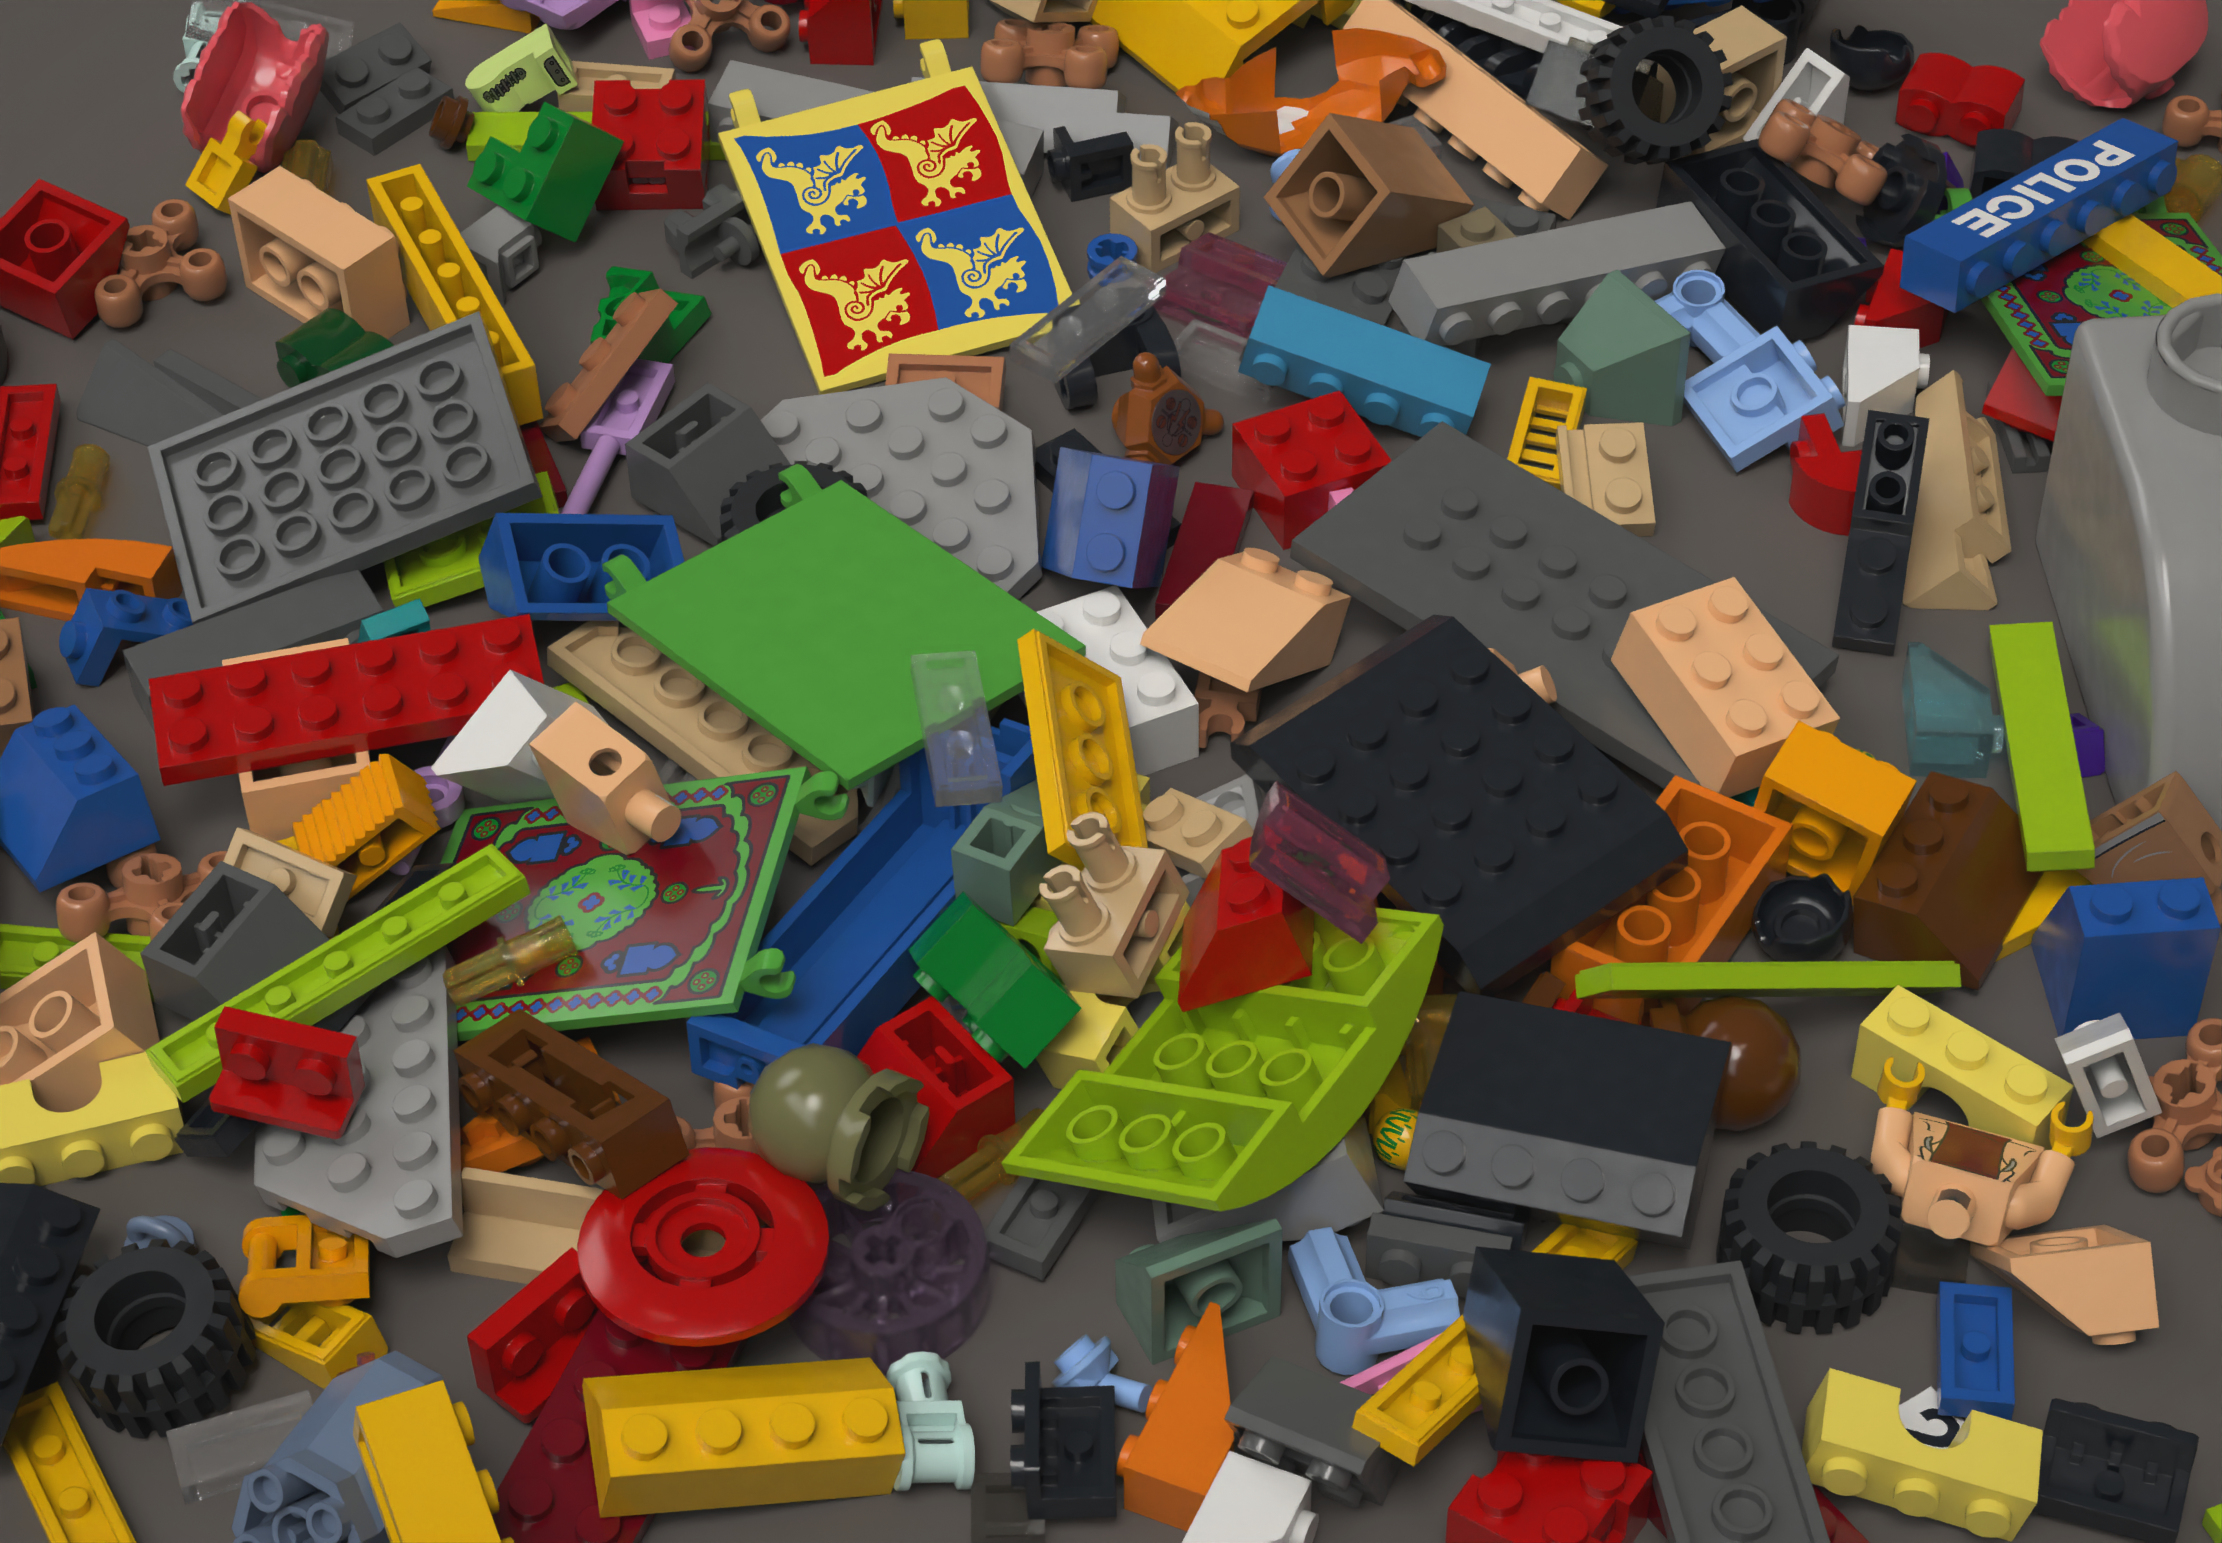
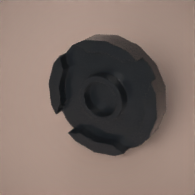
(1910, 193)

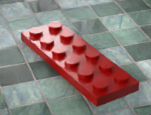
(333, 699)

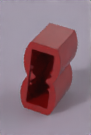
(1958, 99)

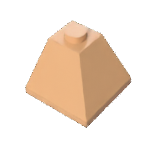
(2083, 1277)

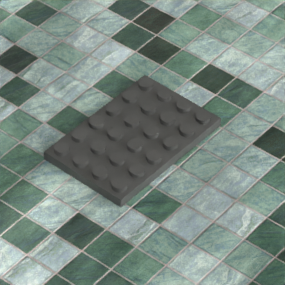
(343, 470)

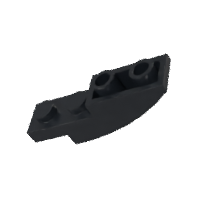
(1880, 532)

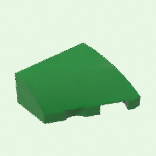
(675, 331)

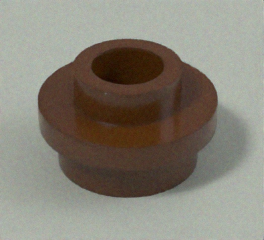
(451, 121)

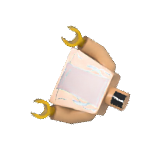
(1968, 1178)

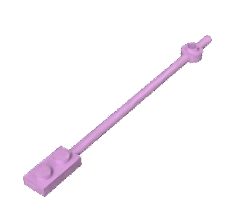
(622, 416)

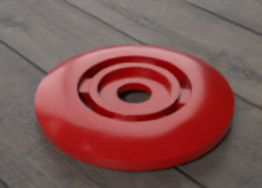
(712, 1298)

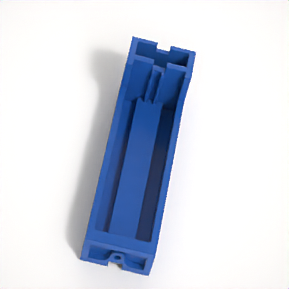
(856, 928)

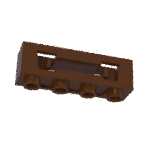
(569, 1103)

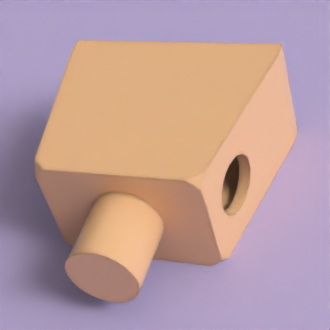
(625, 798)

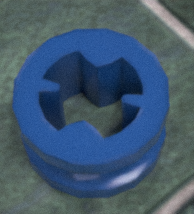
(1108, 248)

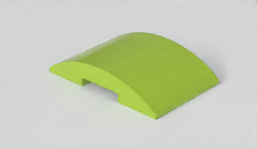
(1246, 1089)

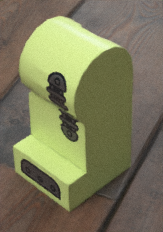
(522, 73)

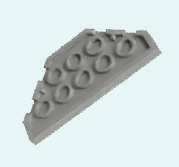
(934, 463)
(401, 1152)

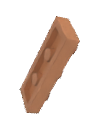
(606, 364)

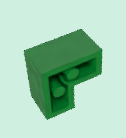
(553, 174)
(1008, 992)

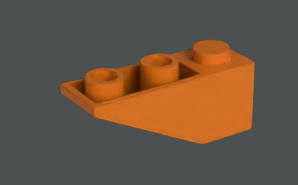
(1185, 1433)

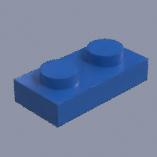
(1975, 1350)

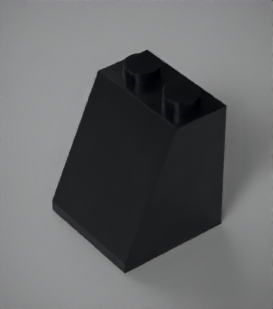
(1561, 1353)

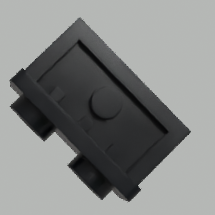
(1065, 1450)
(2114, 1471)

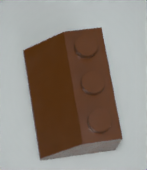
(1946, 881)

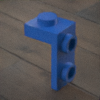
(113, 616)

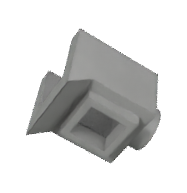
(503, 249)

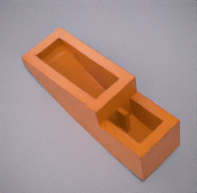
(54, 574)

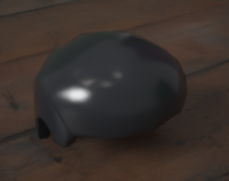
(1872, 57)
(1803, 919)

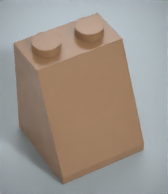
(1364, 194)

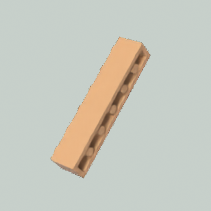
(1491, 120)

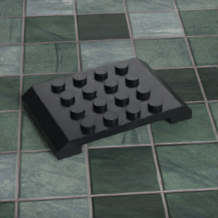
(1471, 799)

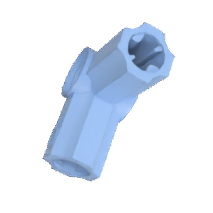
(1701, 308)
(1354, 1317)

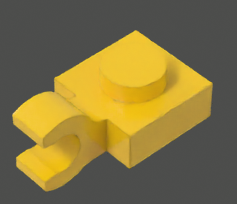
(225, 164)

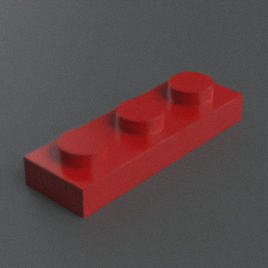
(26, 447)

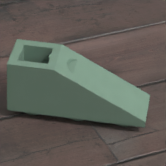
(1004, 855)

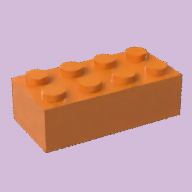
(1700, 909)

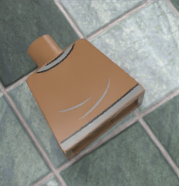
(2158, 837)

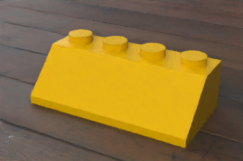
(742, 1436)

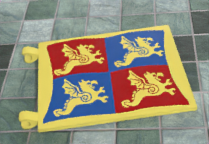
(894, 224)

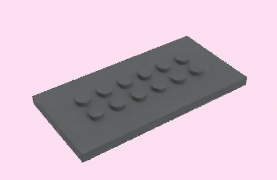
(1524, 573)

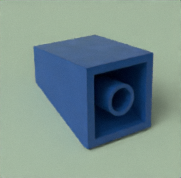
(1110, 518)
(2128, 952)

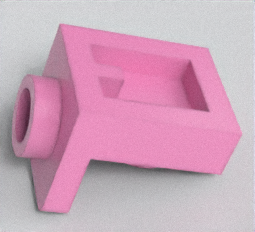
(656, 22)

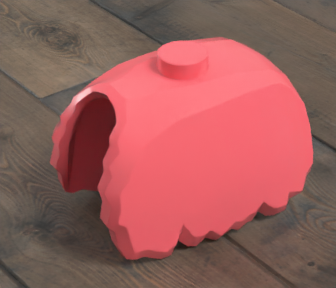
(2122, 48)
(259, 73)

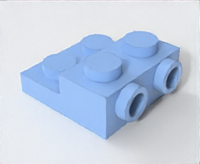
(1758, 397)

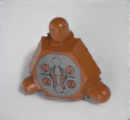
(1161, 414)

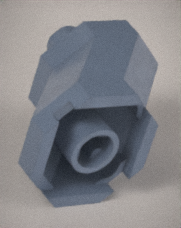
(316, 1479)

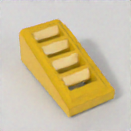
(1548, 399)
(347, 1332)

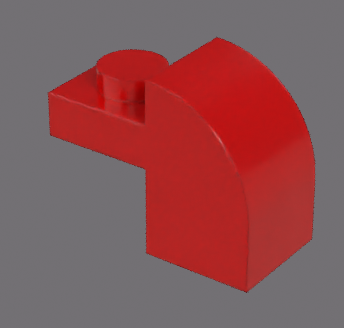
(1822, 477)

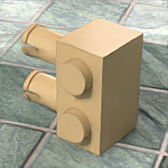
(1176, 203)
(1111, 912)

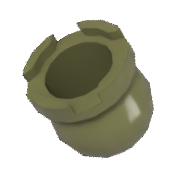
(837, 1122)

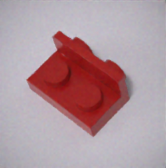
(286, 1073)
(532, 1338)

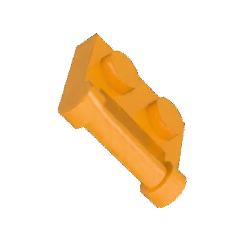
(327, 1268)

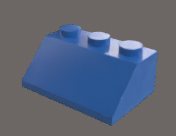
(555, 561)
(68, 799)

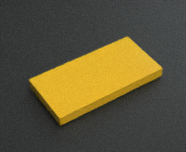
(1079, 744)

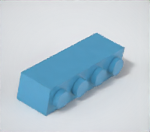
(1377, 369)

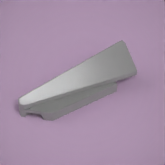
(1081, 110)

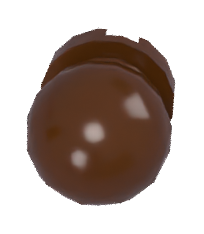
(1763, 1056)

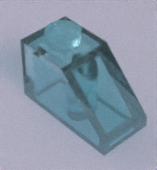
(1947, 717)

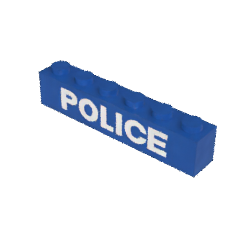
(2038, 214)

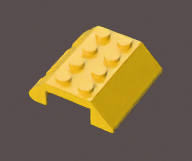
(1201, 37)

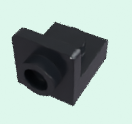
(1091, 165)

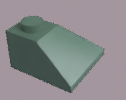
(1625, 355)
(1173, 1282)

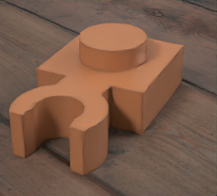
(1223, 708)

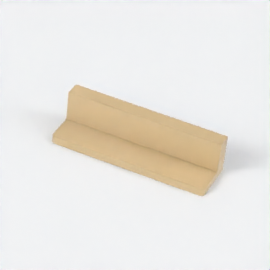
(526, 1223)

